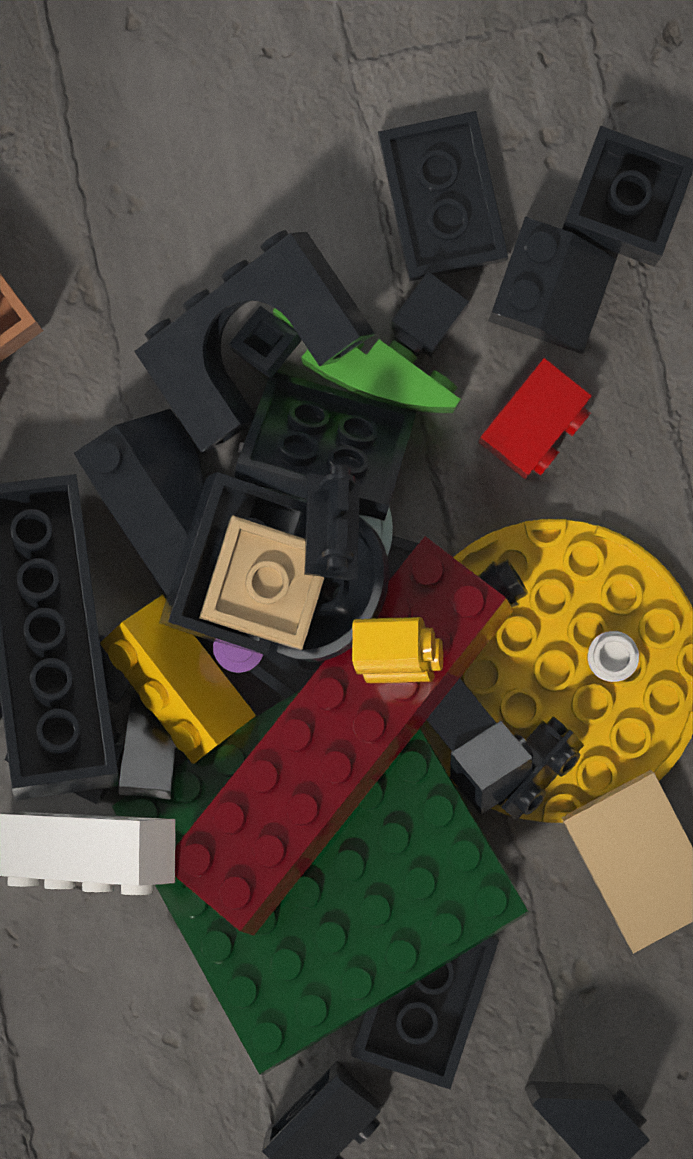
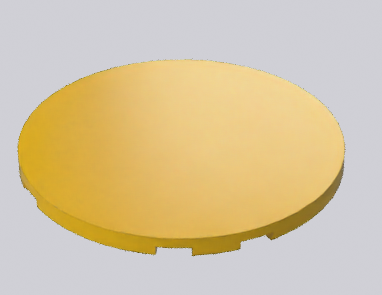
(537, 663)

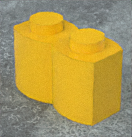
(396, 650)

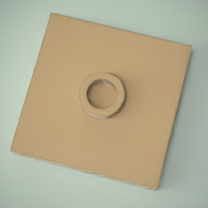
(262, 584)

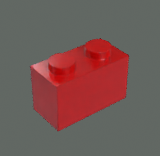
(536, 419)

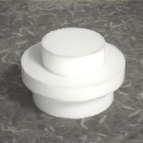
(613, 656)

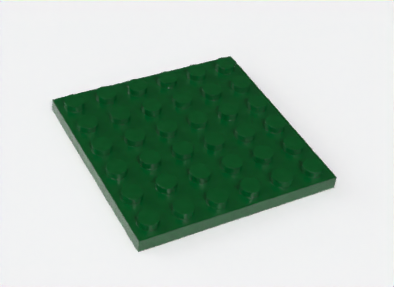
(371, 915)

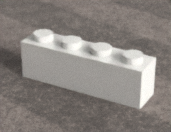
(87, 850)

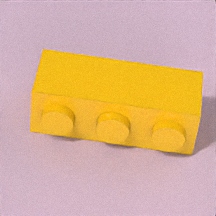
(177, 681)

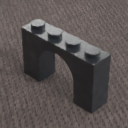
(187, 352)

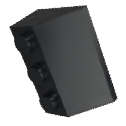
(219, 501)

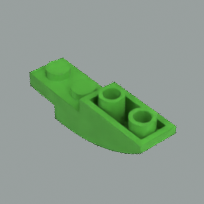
(387, 377)

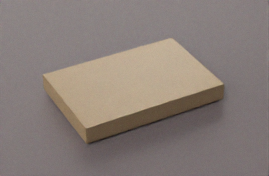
(637, 859)

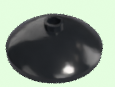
(333, 619)

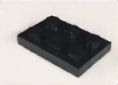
(442, 195)

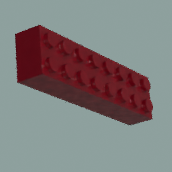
(331, 748)

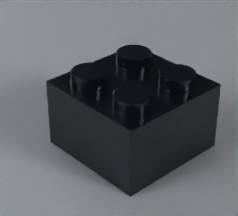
(628, 196)

